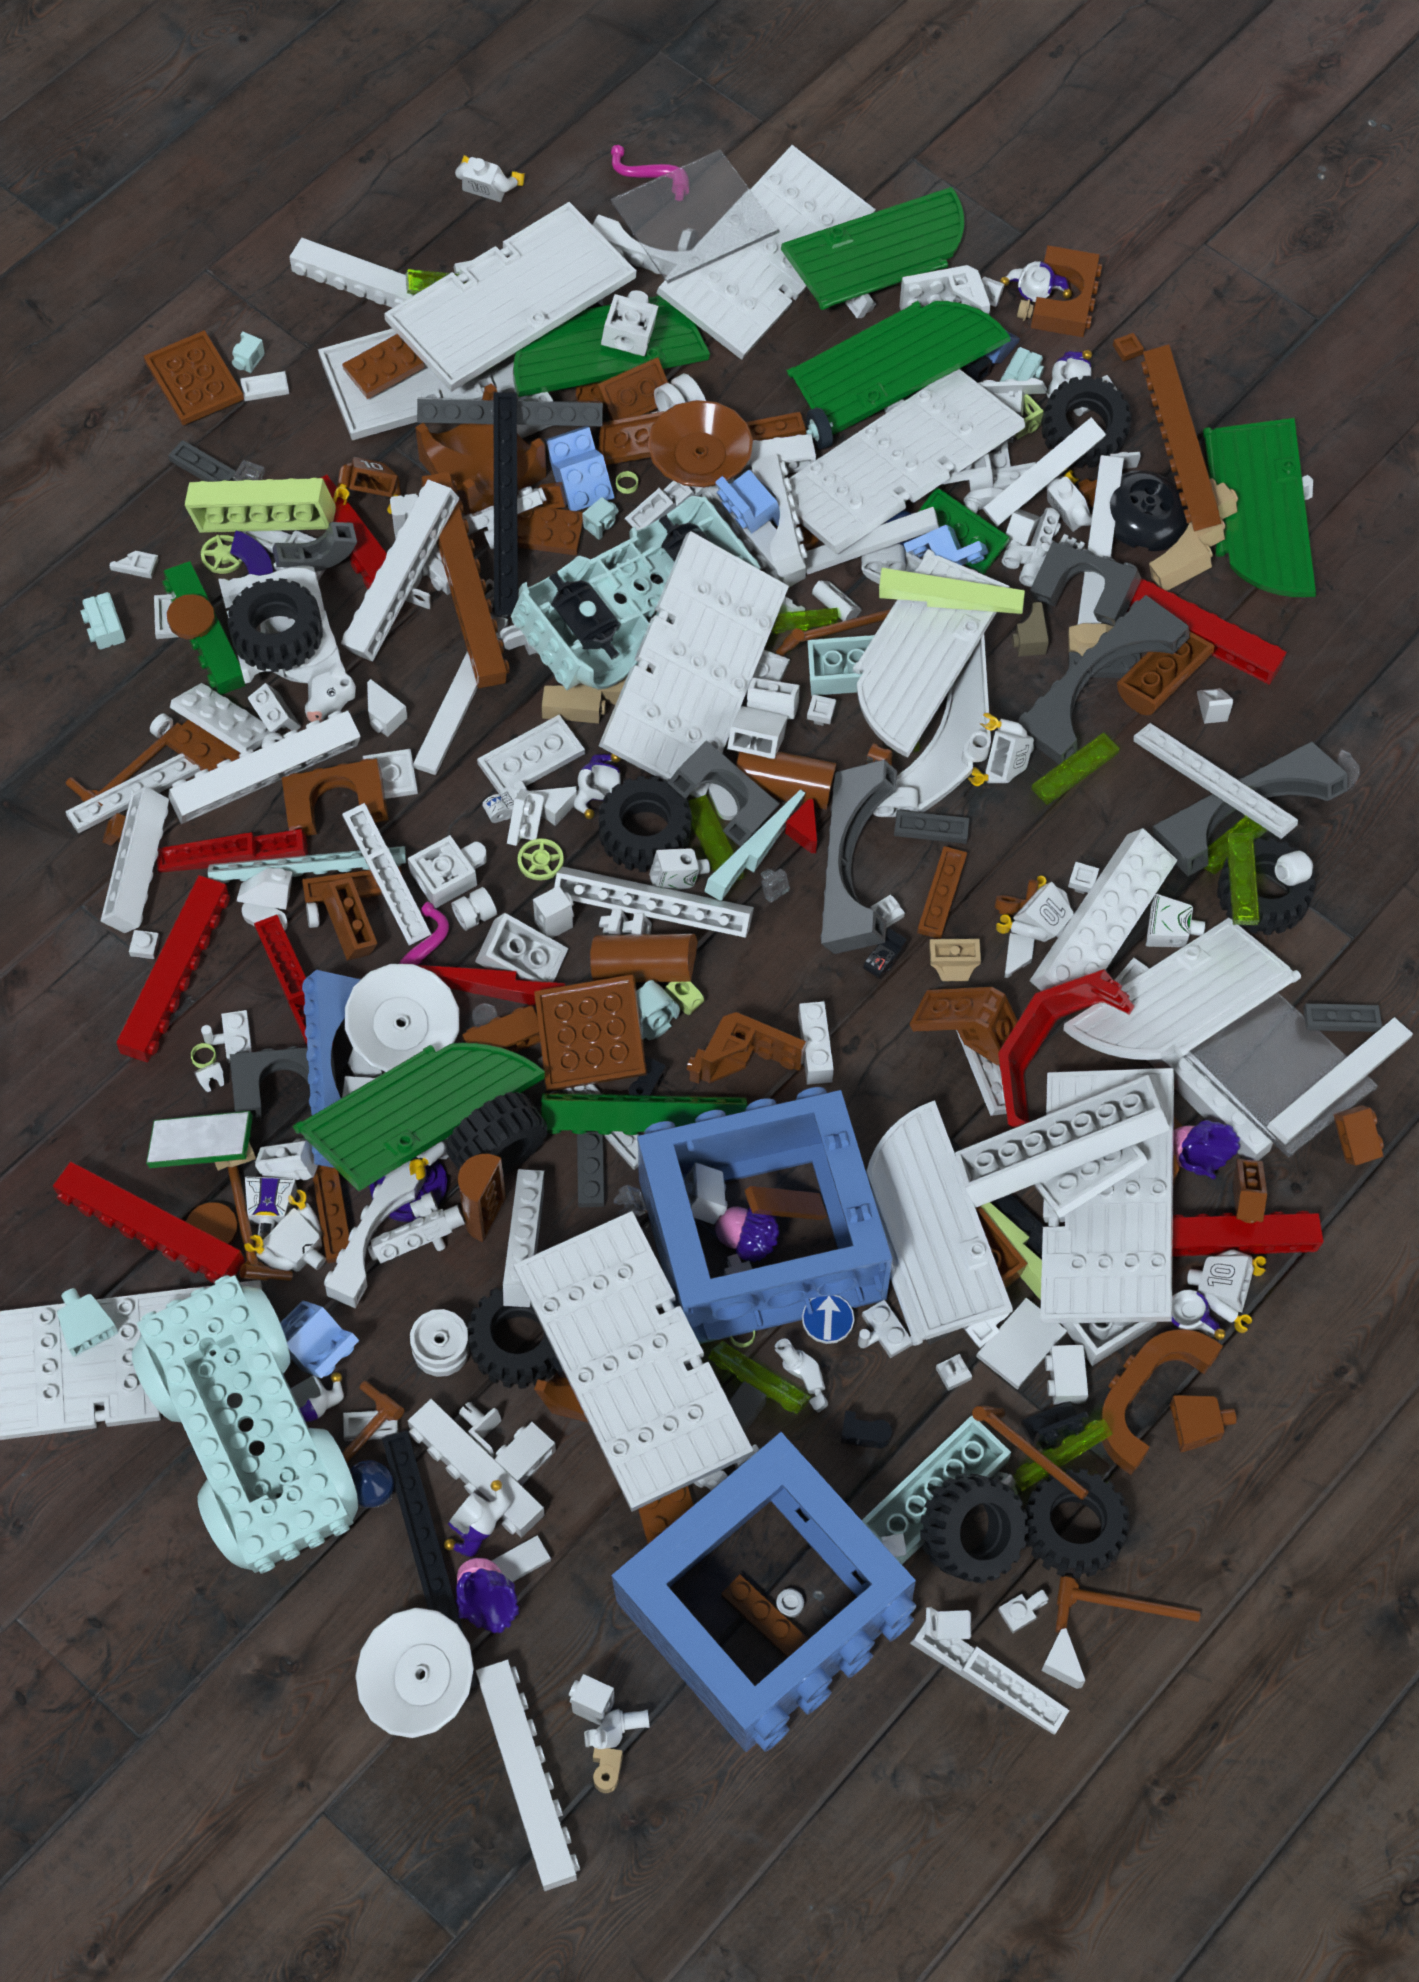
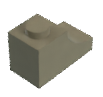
(1031, 635)

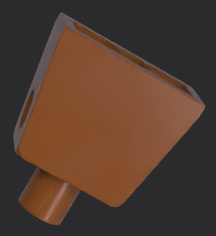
(1199, 1420)

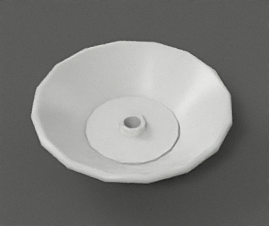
(400, 994)
(392, 1666)

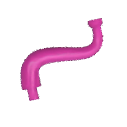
(642, 171)
(424, 948)

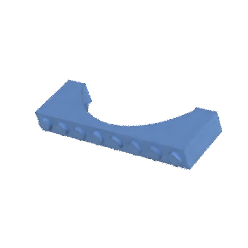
(324, 1011)

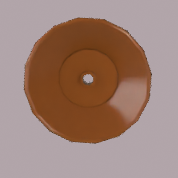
(697, 429)

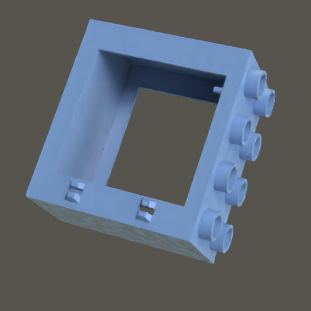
(747, 1145)
(838, 1536)

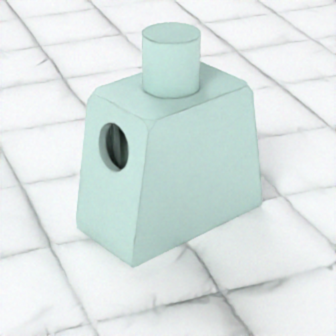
(84, 1322)

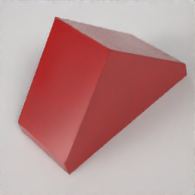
(802, 826)

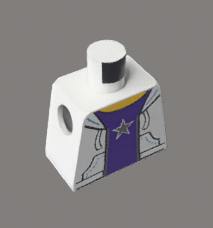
(268, 1201)

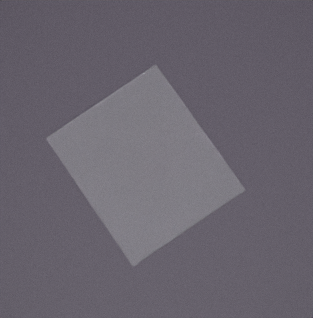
(694, 216)
(1269, 1063)

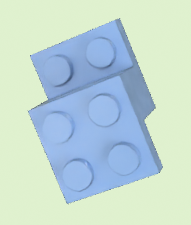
(579, 468)
(748, 501)
(946, 545)
(315, 1339)

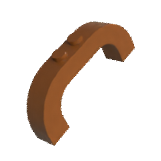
(1172, 1345)

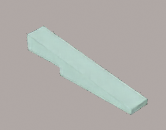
(753, 850)

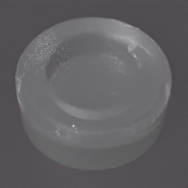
(483, 1014)

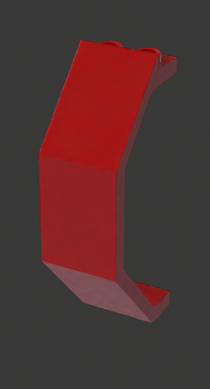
(1037, 1022)

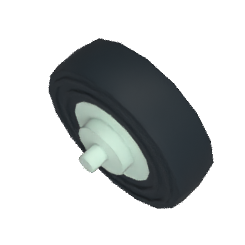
(819, 428)

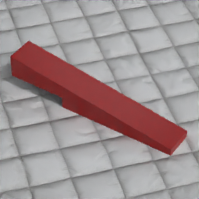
(231, 849)
(285, 967)
(491, 983)

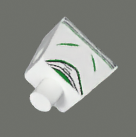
(677, 869)
(1171, 923)

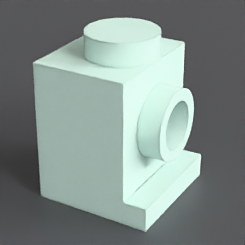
(248, 352)
(599, 517)

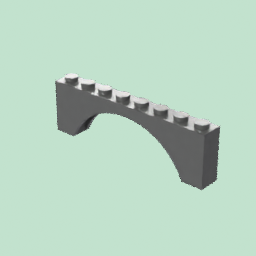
(528, 412)
(1141, 630)
(1301, 772)
(855, 798)

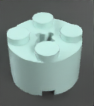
(655, 1010)

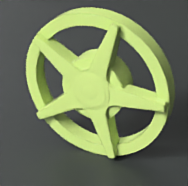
(221, 555)
(540, 859)

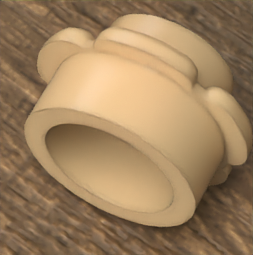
(1025, 309)

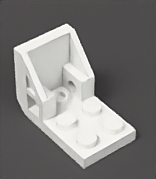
(952, 284)

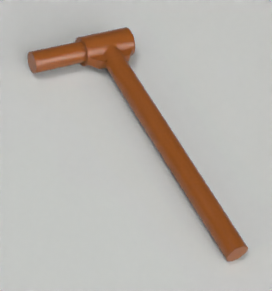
(798, 635)
(127, 772)
(251, 1268)
(386, 1408)
(992, 1415)
(1069, 1594)

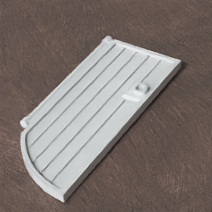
(917, 659)
(1186, 997)
(933, 1230)

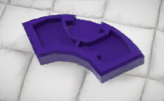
(251, 554)

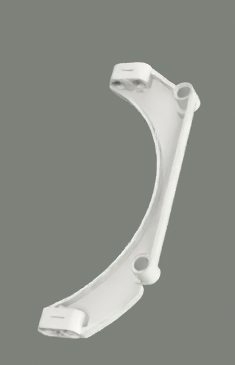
(953, 748)

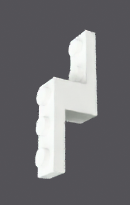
(982, 476)

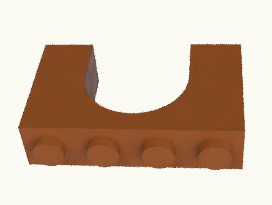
(1072, 315)
(304, 789)

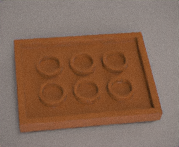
(193, 377)

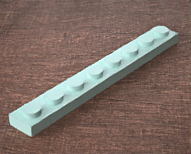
(298, 864)

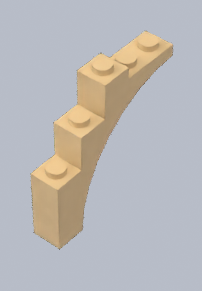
(1192, 551)
(580, 702)

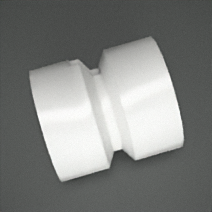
(472, 909)

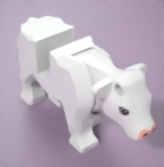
(326, 678)

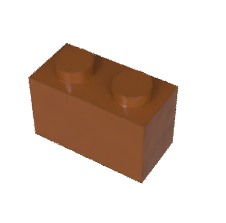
(1359, 1135)

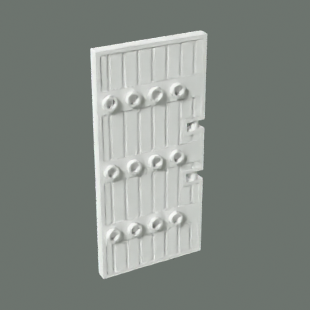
(741, 293)
(511, 301)
(398, 403)
(900, 459)
(697, 661)
(1117, 1246)
(629, 1362)
(57, 1393)

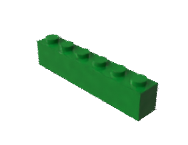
(213, 648)

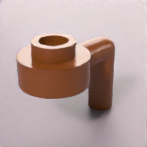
(1008, 905)

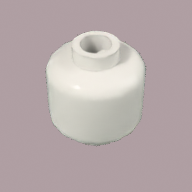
(1293, 868)

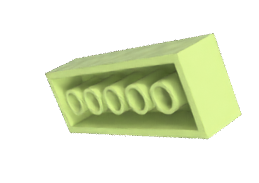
(260, 505)

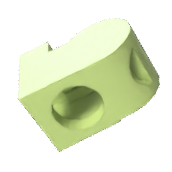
(685, 995)

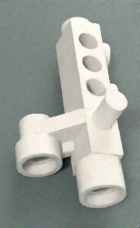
(526, 500)
(1033, 555)
(428, 1228)

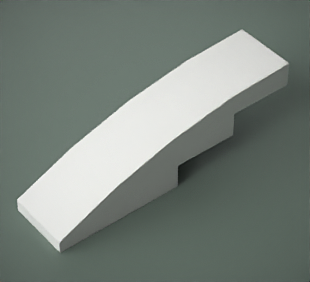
(661, 503)

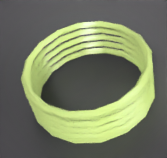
(628, 490)
(199, 1046)
(743, 1344)

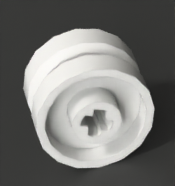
(679, 391)
(440, 1342)

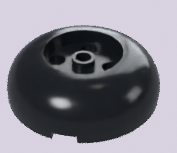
(1155, 519)

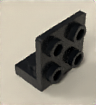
(1053, 1426)

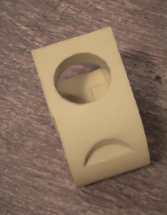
(607, 1774)

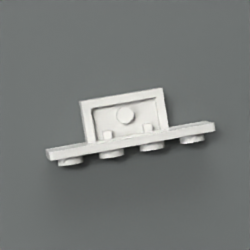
(1013, 391)

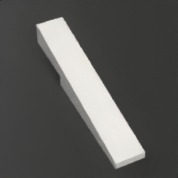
(1044, 471)
(386, 874)
(993, 1678)

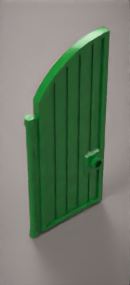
(878, 248)
(575, 357)
(895, 359)
(1270, 529)
(413, 1107)

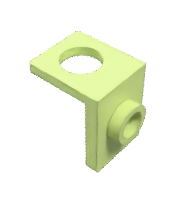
(1033, 420)

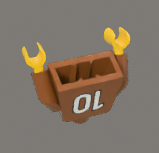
(367, 477)

